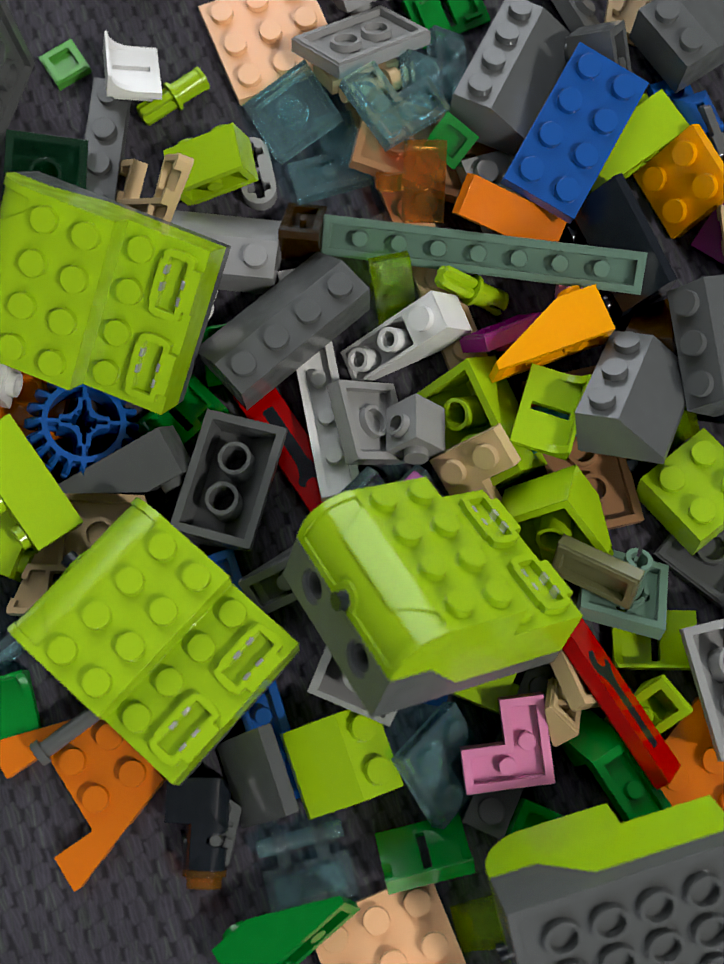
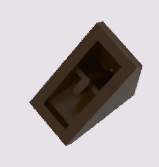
(301, 231)

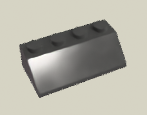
(285, 327)

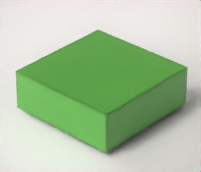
(65, 64)

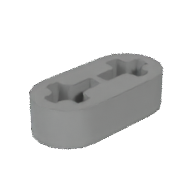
(266, 174)

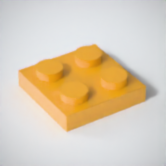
(683, 181)

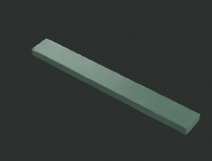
(487, 253)

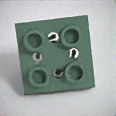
(643, 617)

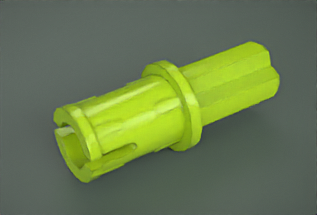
(173, 96)
(471, 289)

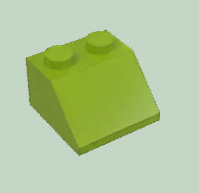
(558, 506)
(340, 762)

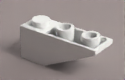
(407, 337)

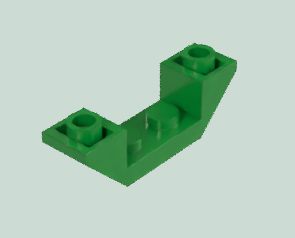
(614, 768)

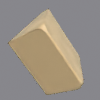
(561, 721)

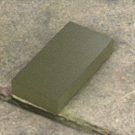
(597, 571)

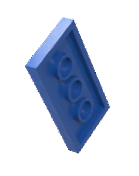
(574, 133)

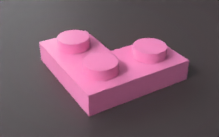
(521, 757)

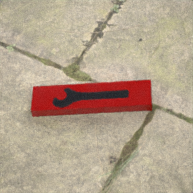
(296, 456)
(621, 706)

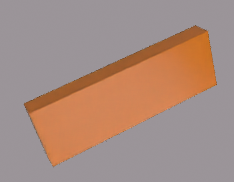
(505, 211)

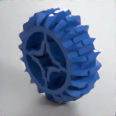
(66, 427)

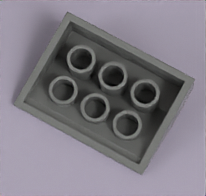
(511, 75)

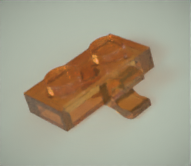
(421, 180)

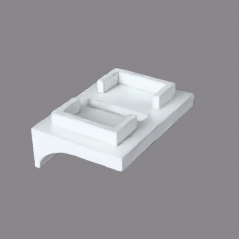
(131, 71)

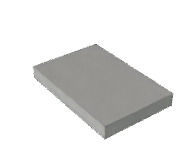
(358, 40)

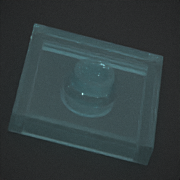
(293, 112)

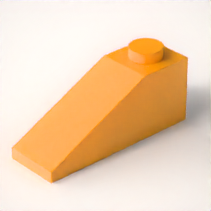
(566, 327)

